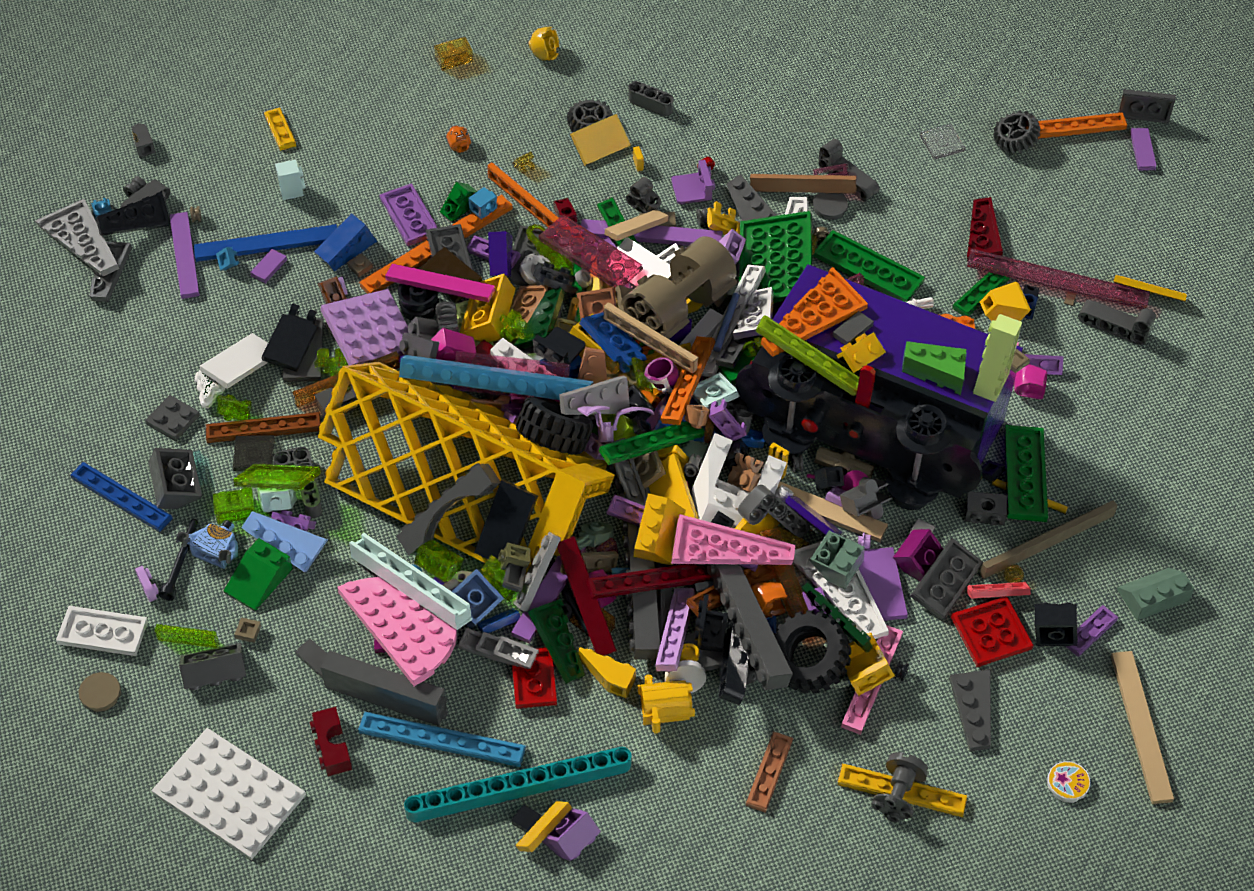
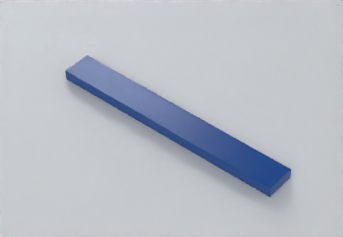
(265, 242)

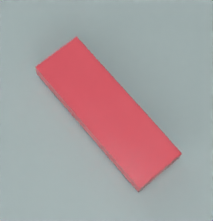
(998, 590)

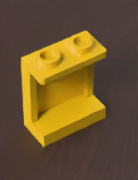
(869, 668)

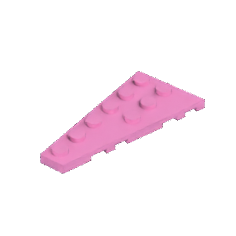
(716, 544)

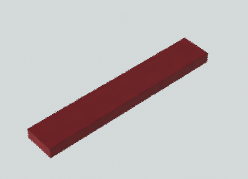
(589, 608)

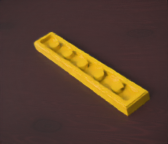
(919, 795)

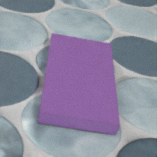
(408, 213)
(884, 583)

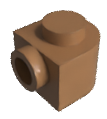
(696, 415)

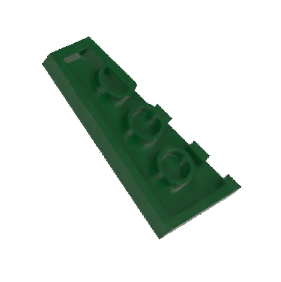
(543, 318)

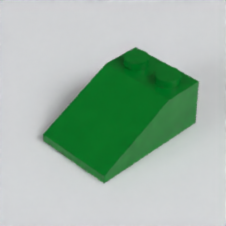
(258, 574)

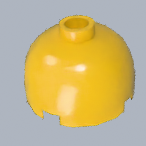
(544, 43)

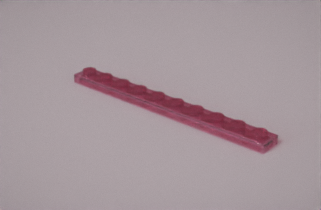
(1058, 279)

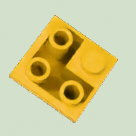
(1006, 301)

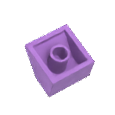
(572, 834)

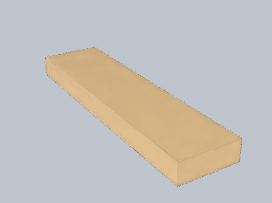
(636, 225)

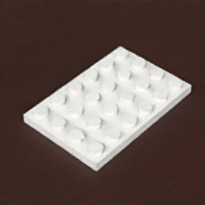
(228, 793)

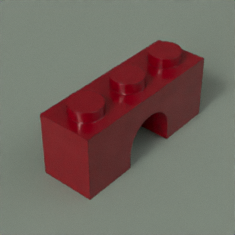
(335, 756)

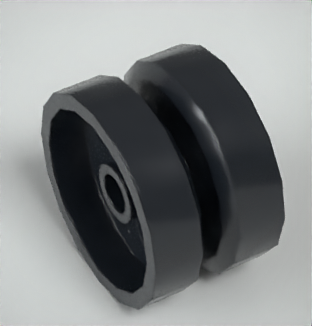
(417, 302)

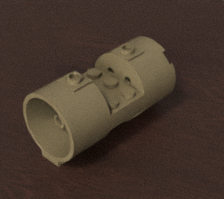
(698, 272)

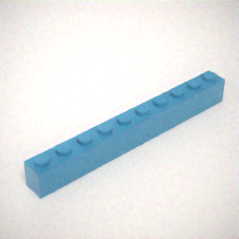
(488, 377)

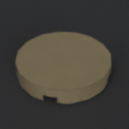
(99, 691)

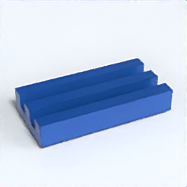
(499, 621)

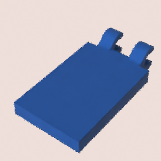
(612, 340)

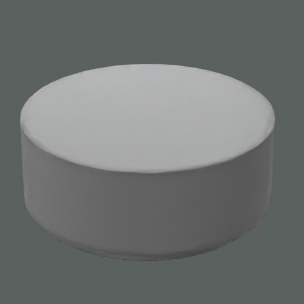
(583, 278)

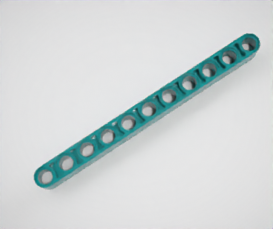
(508, 781)

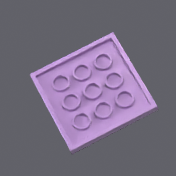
(366, 326)

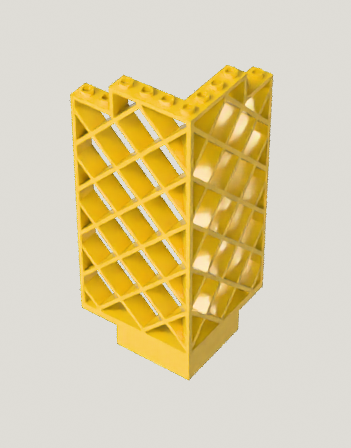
(453, 416)

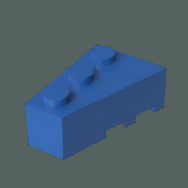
(345, 243)

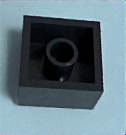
(1056, 624)

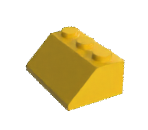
(658, 529)

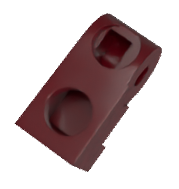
(564, 207)

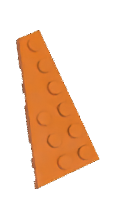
(820, 309)

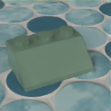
(1156, 592)

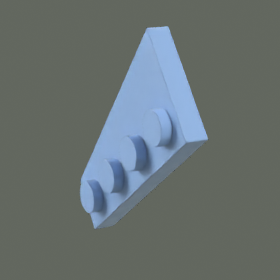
(298, 544)

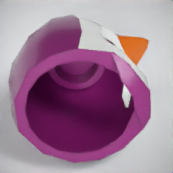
(662, 375)

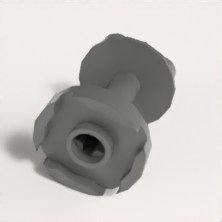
(904, 772)

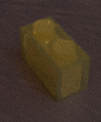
(453, 53)

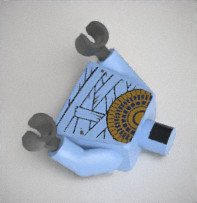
(212, 543)

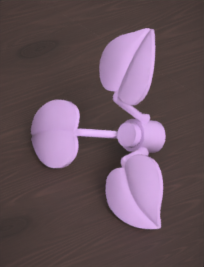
(605, 430)

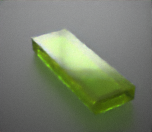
(186, 636)

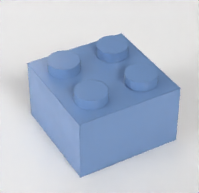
(480, 596)

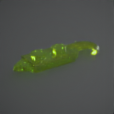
(544, 250)

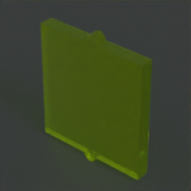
(639, 370)

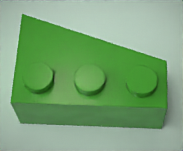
(935, 363)

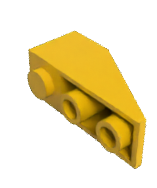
(612, 675)

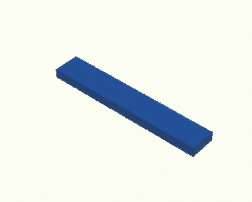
(121, 497)

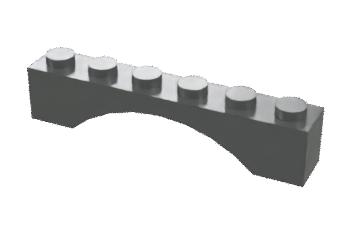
(479, 481)

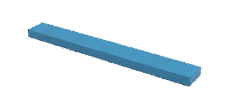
(442, 739)

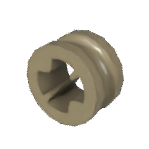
(195, 214)

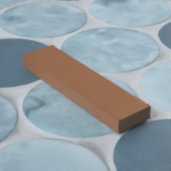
(769, 772)

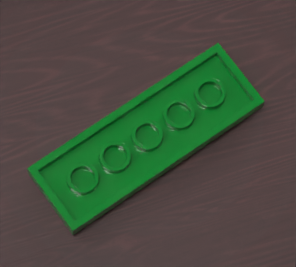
(877, 269)
(1025, 473)

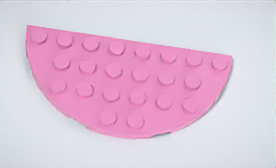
(402, 626)

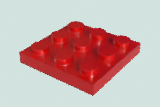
(992, 631)

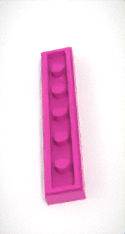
(440, 283)

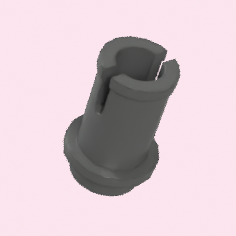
(692, 467)

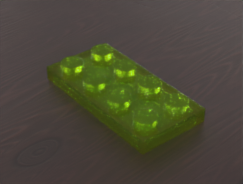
(277, 476)

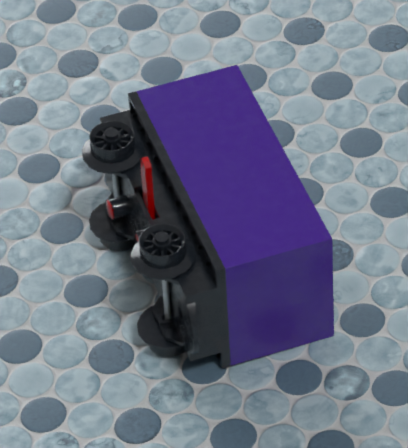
(905, 424)

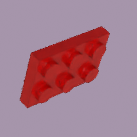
(536, 685)

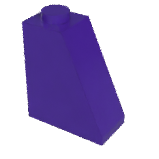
(500, 253)

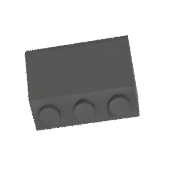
(174, 477)
(212, 666)

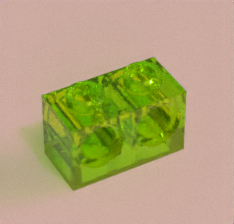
(438, 560)

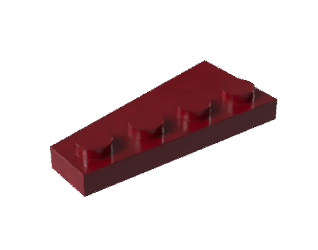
(984, 228)

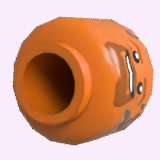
(458, 139)

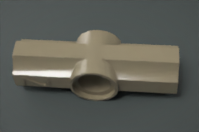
(844, 459)

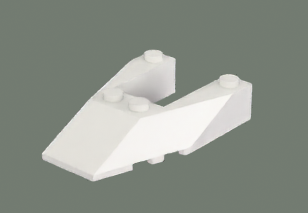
(712, 494)

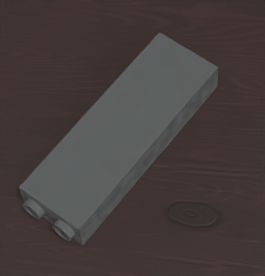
(384, 688)

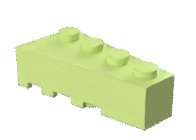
(997, 357)

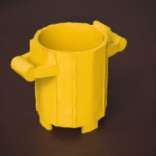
(665, 702)

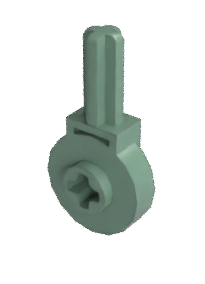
(594, 534)

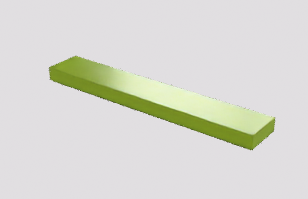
(808, 355)

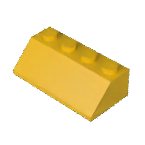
(482, 317)

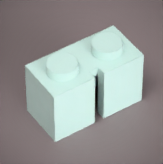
(289, 179)

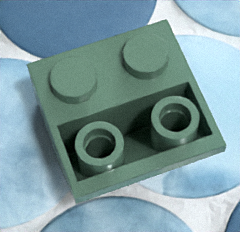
(838, 559)

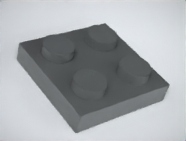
(172, 417)

